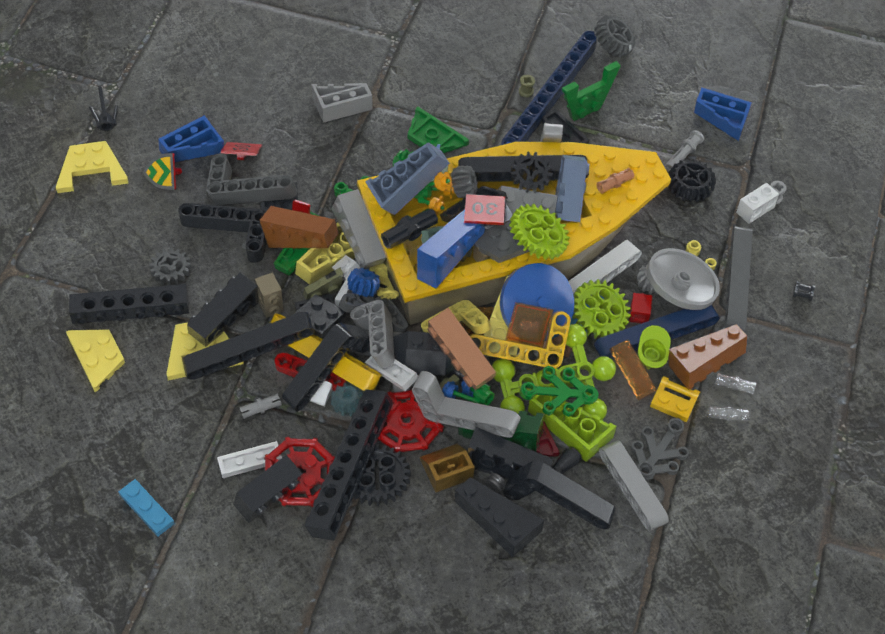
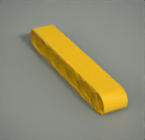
(347, 368)

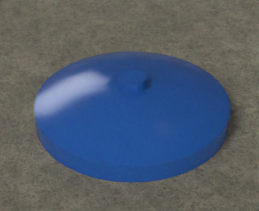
(537, 286)

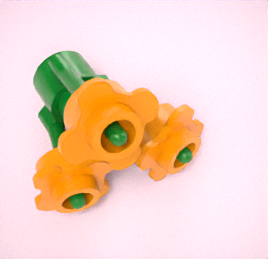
(442, 183)

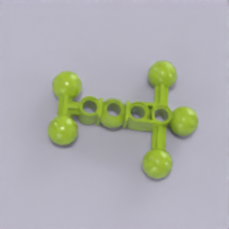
(601, 368)

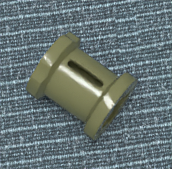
(527, 83)

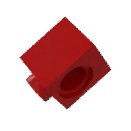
(640, 308)

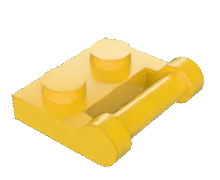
(673, 404)

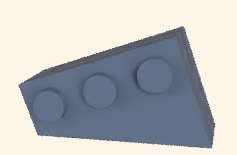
(571, 187)

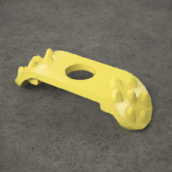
(381, 270)

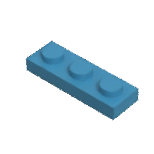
(146, 507)

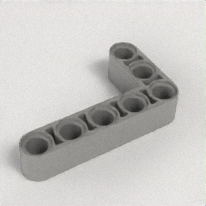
(459, 412)

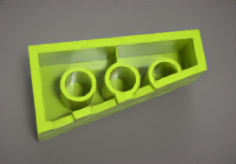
(580, 431)

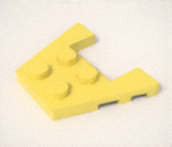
(89, 159)
(183, 345)

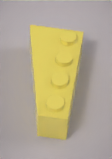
(319, 261)

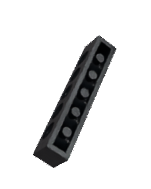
(143, 303)

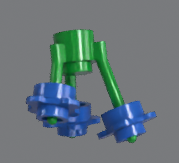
(480, 396)

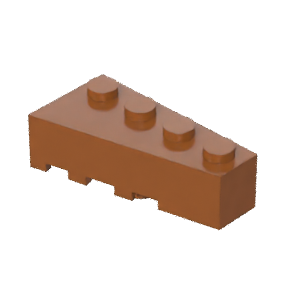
(296, 229)
(706, 354)

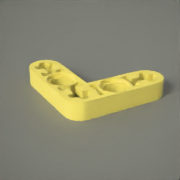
(464, 312)

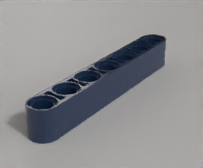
(676, 324)

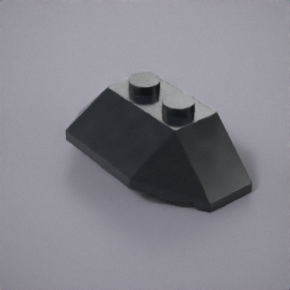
(421, 353)

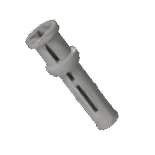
(688, 146)

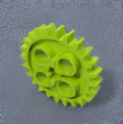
(539, 231)
(600, 308)

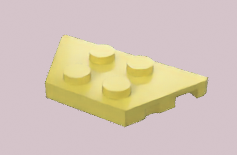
(96, 353)

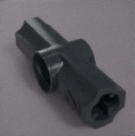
(409, 228)

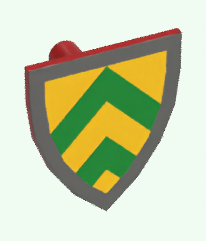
(162, 171)

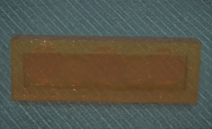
(633, 369)

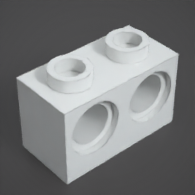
(757, 203)

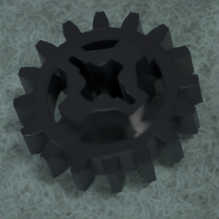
(522, 168)

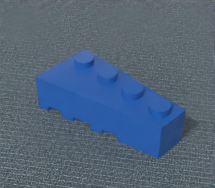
(445, 249)

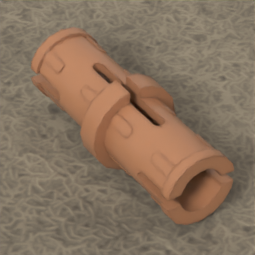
(615, 180)

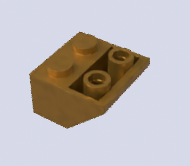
(448, 467)

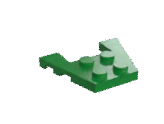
(592, 97)

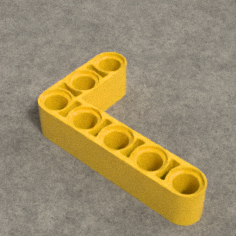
(524, 349)

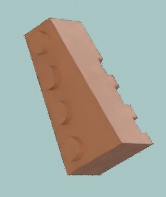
(460, 349)

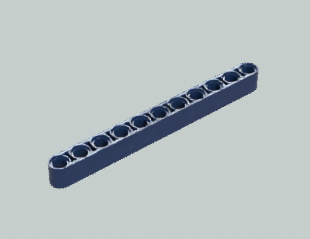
(552, 89)

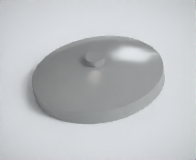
(683, 279)

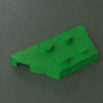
(429, 129)

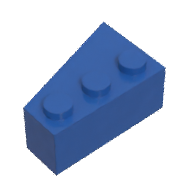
(723, 111)
(192, 141)

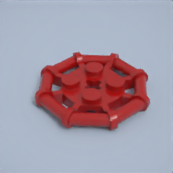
(410, 430)
(305, 461)

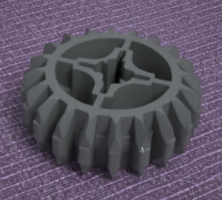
(614, 36)

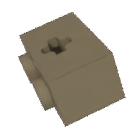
(269, 295)

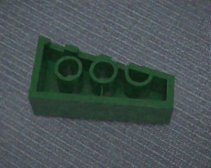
(526, 434)

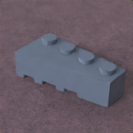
(407, 178)

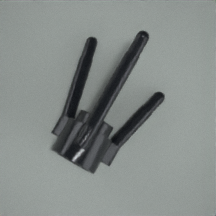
(105, 121)

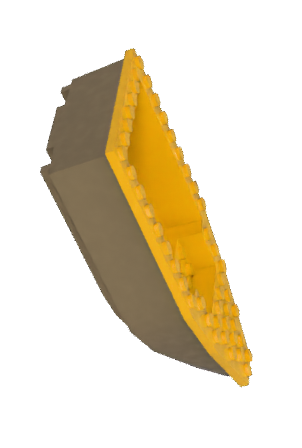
(482, 281)

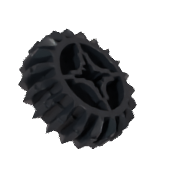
(690, 186)

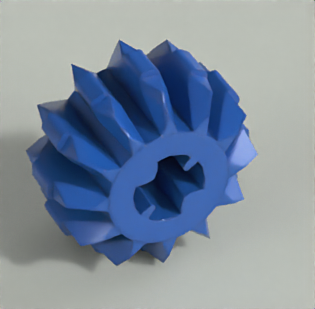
(363, 282)

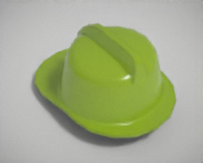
(654, 347)

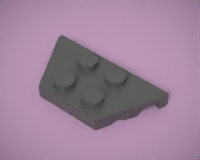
(499, 243)

